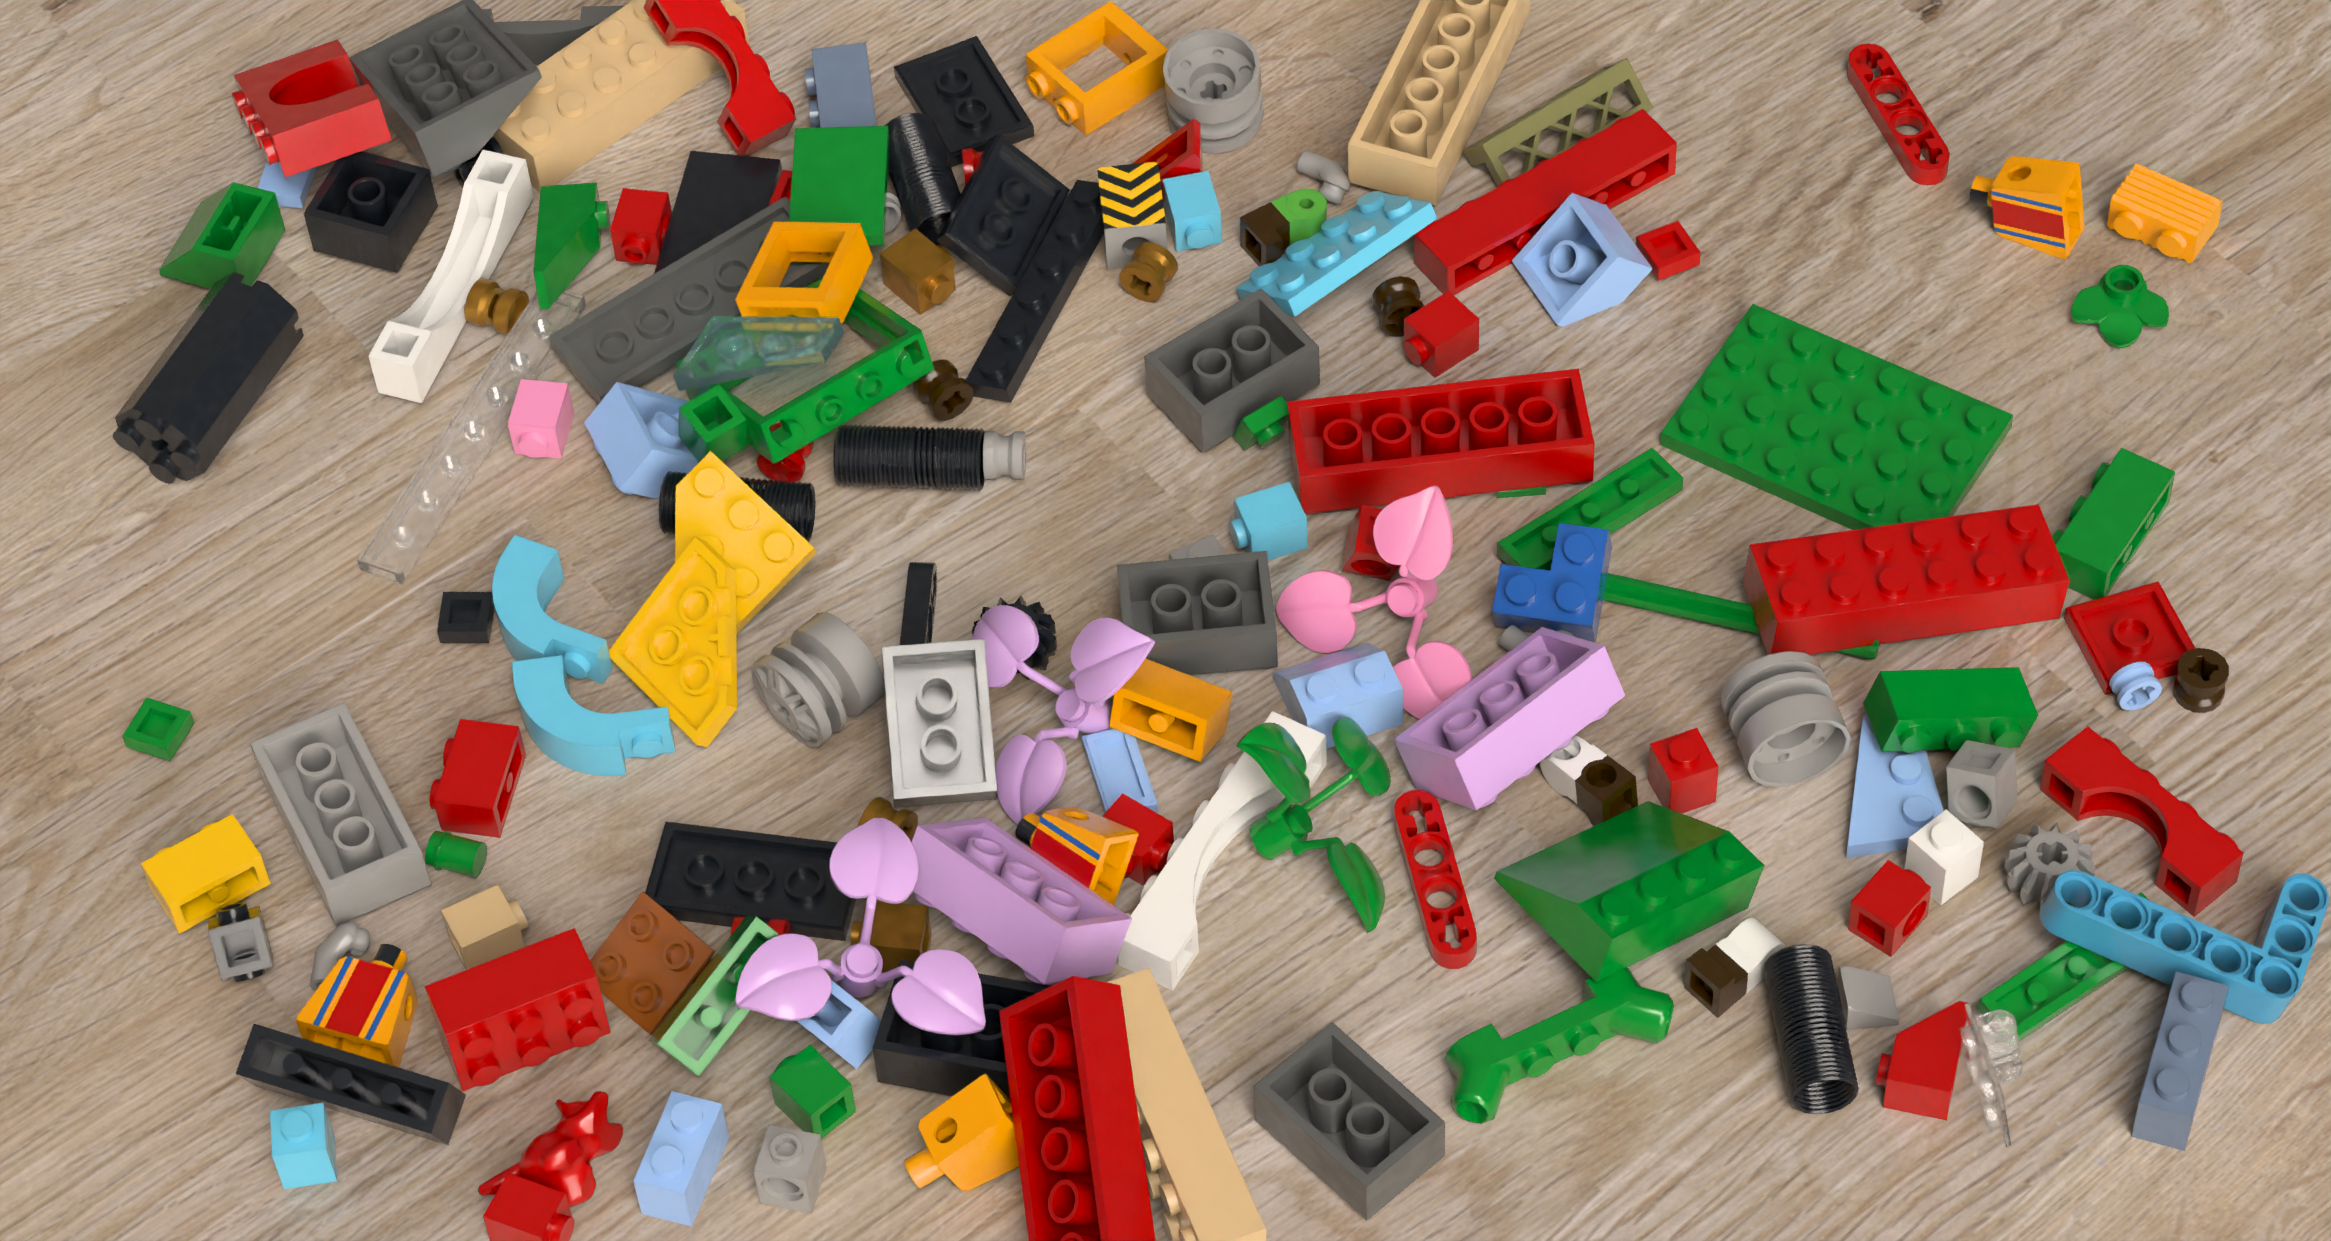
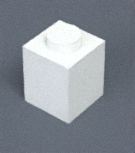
(1945, 856)

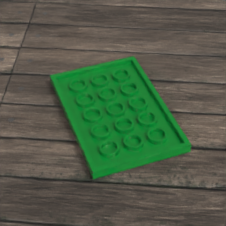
(1834, 426)

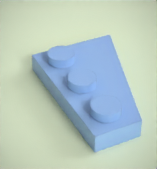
(1890, 797)

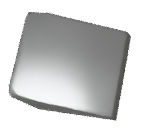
(1866, 998)

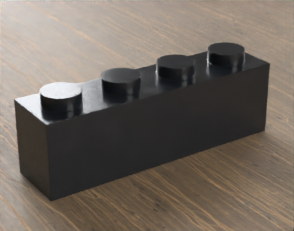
(351, 1084)

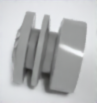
(1218, 83)
(818, 679)
(1785, 719)

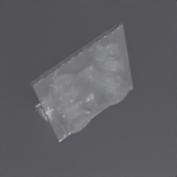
(1992, 1059)

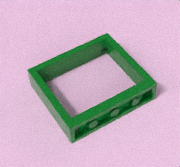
(846, 394)

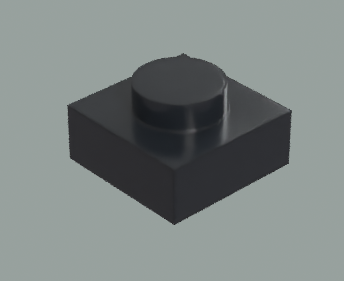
(466, 617)

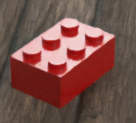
(518, 1009)

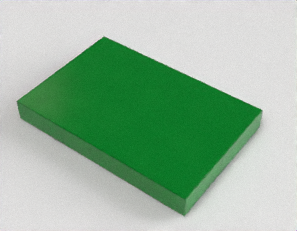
(841, 177)

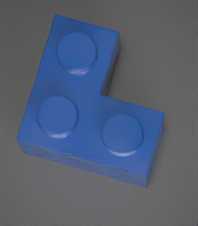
(1565, 596)

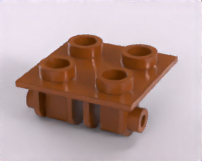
(649, 962)

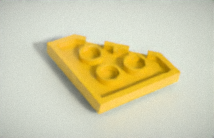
(742, 529)
(686, 643)

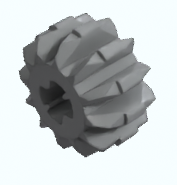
(2040, 859)

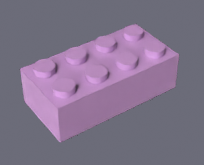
(1510, 718)
(1016, 901)

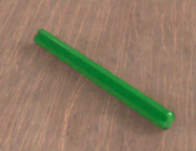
(1695, 607)

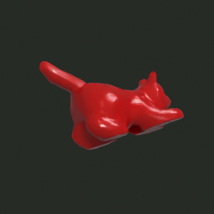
(564, 1152)

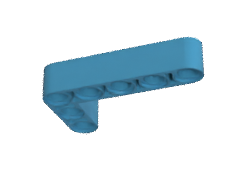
(2195, 945)

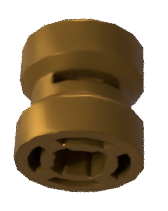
(494, 306)

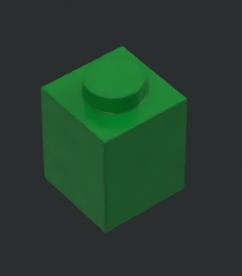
(712, 425)
(812, 1092)

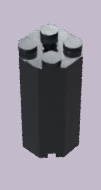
(208, 378)

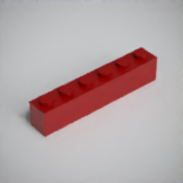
(1496, 226)

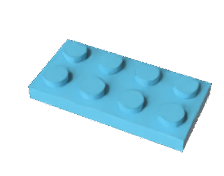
(1339, 250)

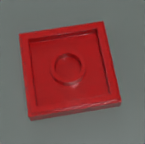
(2128, 630)

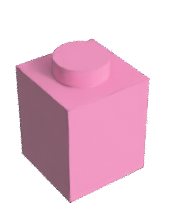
(541, 418)

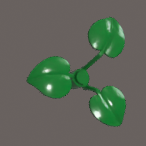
(1288, 825)

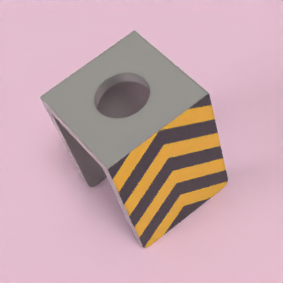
(1131, 210)

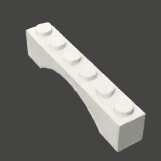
(421, 337)
(1165, 922)

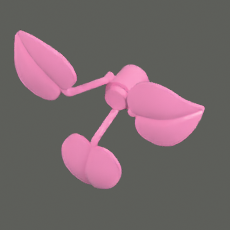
(1420, 540)

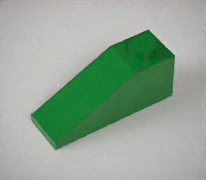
(566, 236)

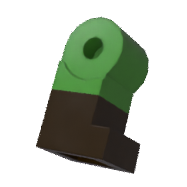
(1277, 225)

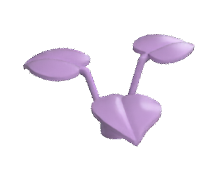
(1104, 660)
(792, 985)

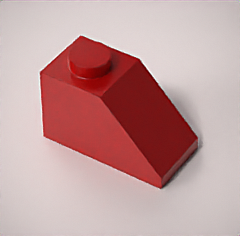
(1924, 1064)

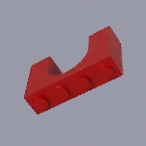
(309, 109)

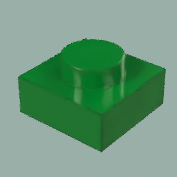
(1263, 425)
(158, 729)

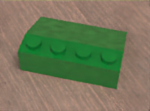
(1633, 886)

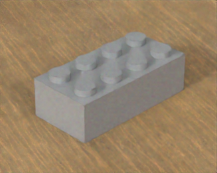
(340, 814)

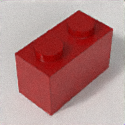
(478, 778)

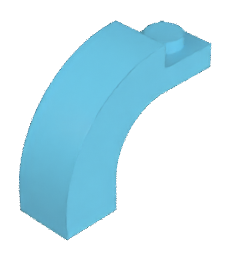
(522, 590)
(581, 737)

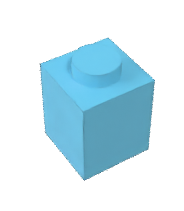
(1192, 211)
(1270, 522)
(303, 1145)

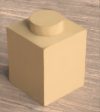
(484, 927)

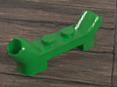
(1610, 1007)

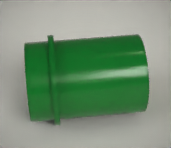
(455, 853)

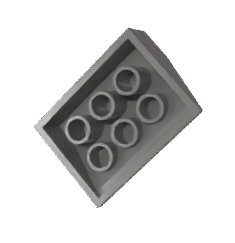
(447, 83)

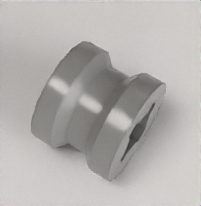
(1004, 455)

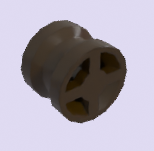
(1395, 301)
(944, 391)
(2189, 686)

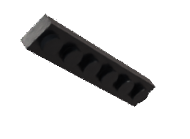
(1040, 295)

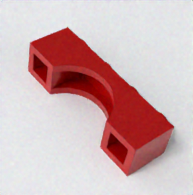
(755, 108)
(2095, 779)

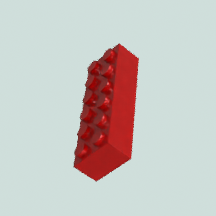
(1441, 435)
(1905, 581)
(1076, 1114)

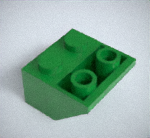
(226, 235)

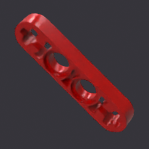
(1891, 115)
(1430, 879)

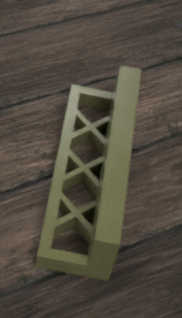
(1549, 112)

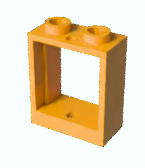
(1116, 94)
(788, 242)

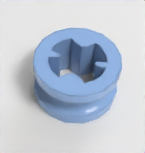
(2135, 686)

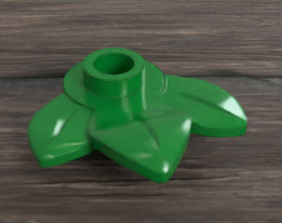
(2120, 306)

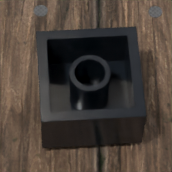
(371, 210)

